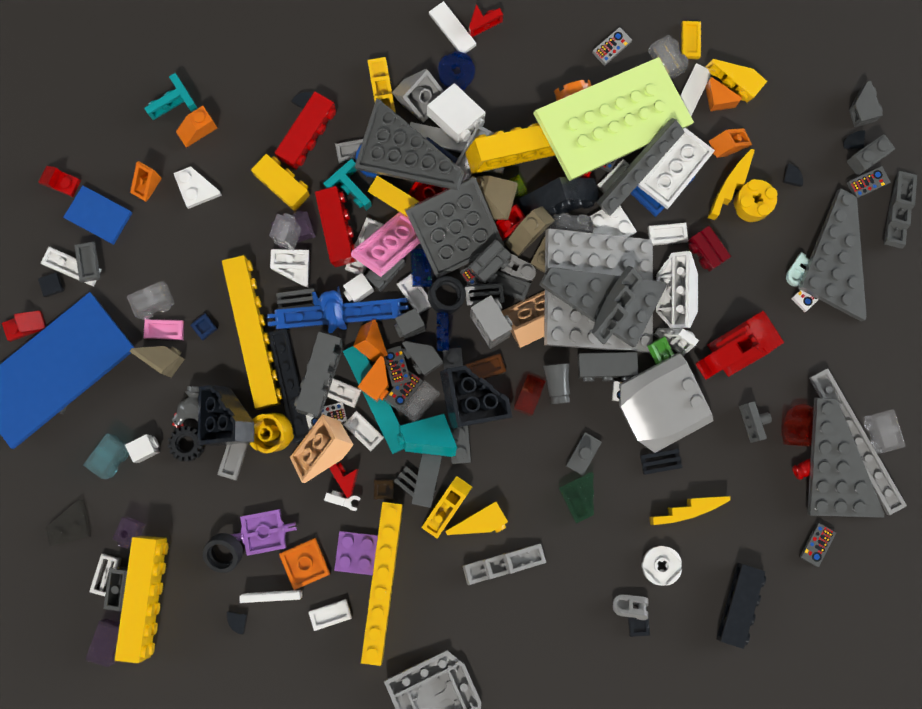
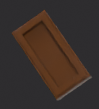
(488, 366)

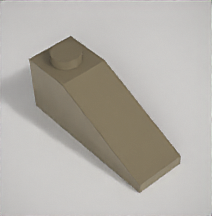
(529, 230)

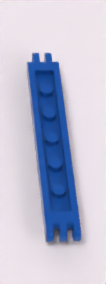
(352, 313)

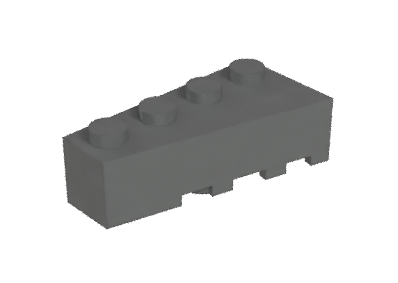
(319, 375)

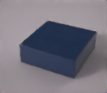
(204, 327)

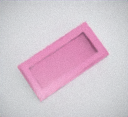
(163, 329)

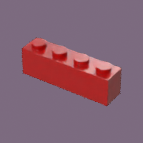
(306, 130)
(335, 226)

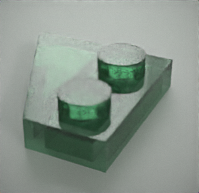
(579, 497)

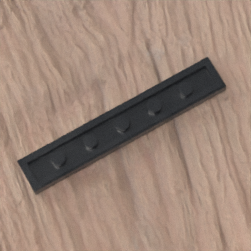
(288, 381)

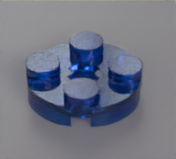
(452, 61)
(443, 331)

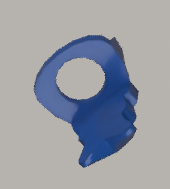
(331, 303)

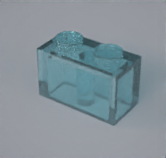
(107, 456)

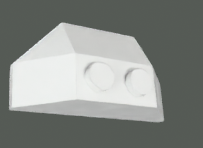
(680, 298)

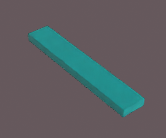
(381, 410)

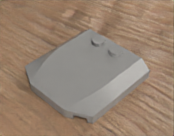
(664, 403)
(434, 684)

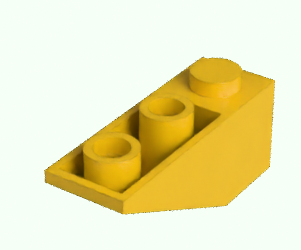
(740, 79)

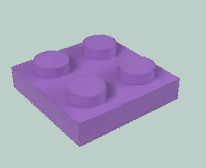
(356, 553)

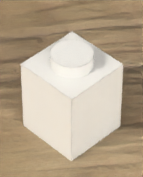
(357, 288)
(142, 448)

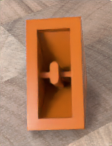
(720, 96)
(144, 181)
(370, 341)

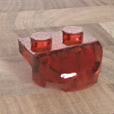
(798, 426)

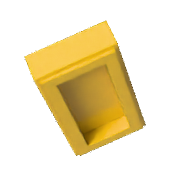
(691, 39)

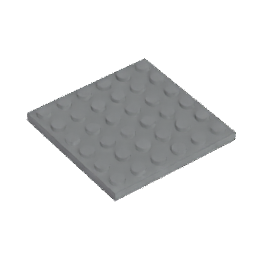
(592, 254)

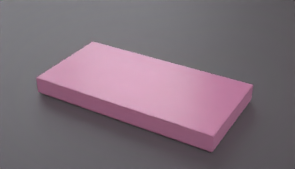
(387, 245)

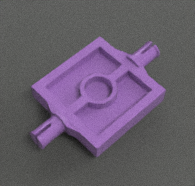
(263, 532)

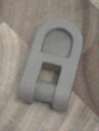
(524, 272)
(624, 604)

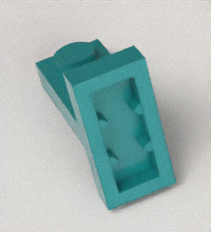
(170, 100)
(342, 177)

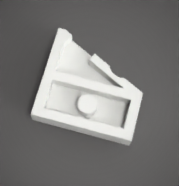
(194, 187)
(292, 264)
(678, 339)

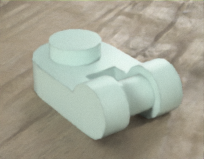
(796, 272)

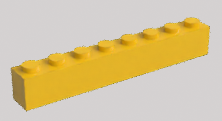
(251, 332)
(382, 584)

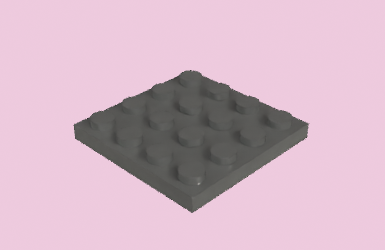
(453, 226)

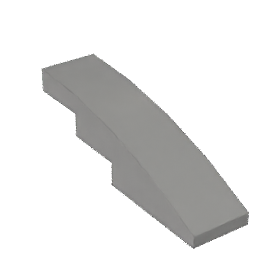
(504, 564)

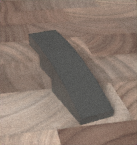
(900, 209)
(614, 307)
(426, 480)

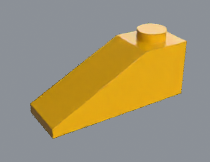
(446, 507)
(483, 521)

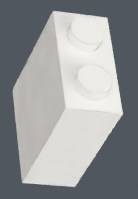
(456, 113)

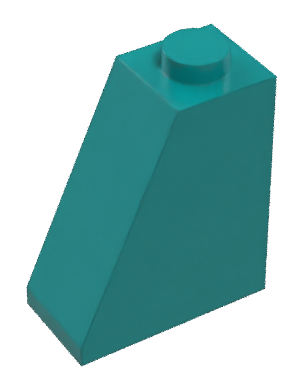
(428, 437)

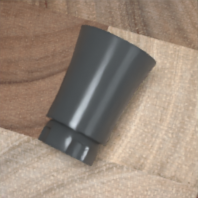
(558, 382)

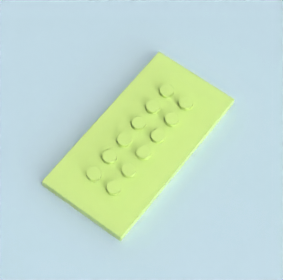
(611, 118)

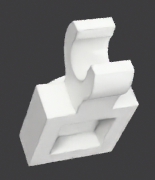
(337, 498)

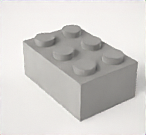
(491, 321)

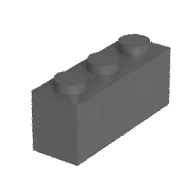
(607, 366)

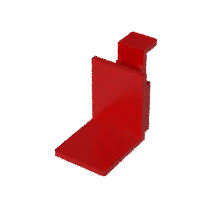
(741, 346)

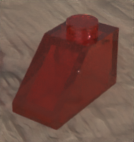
(529, 395)

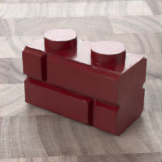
(709, 249)

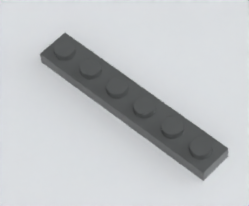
(640, 166)
(451, 359)

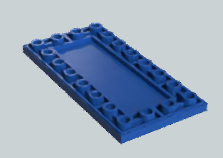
(58, 367)

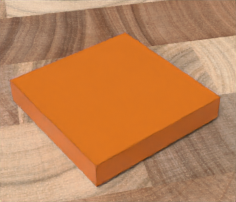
(304, 564)

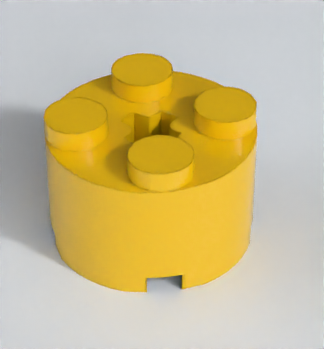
(765, 200)
(272, 432)

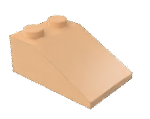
(321, 448)

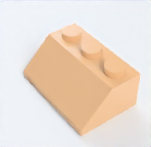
(527, 319)

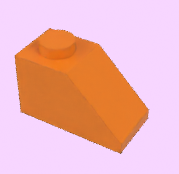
(195, 126)
(730, 142)
(376, 381)

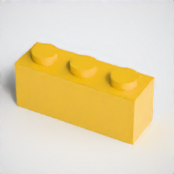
(281, 182)

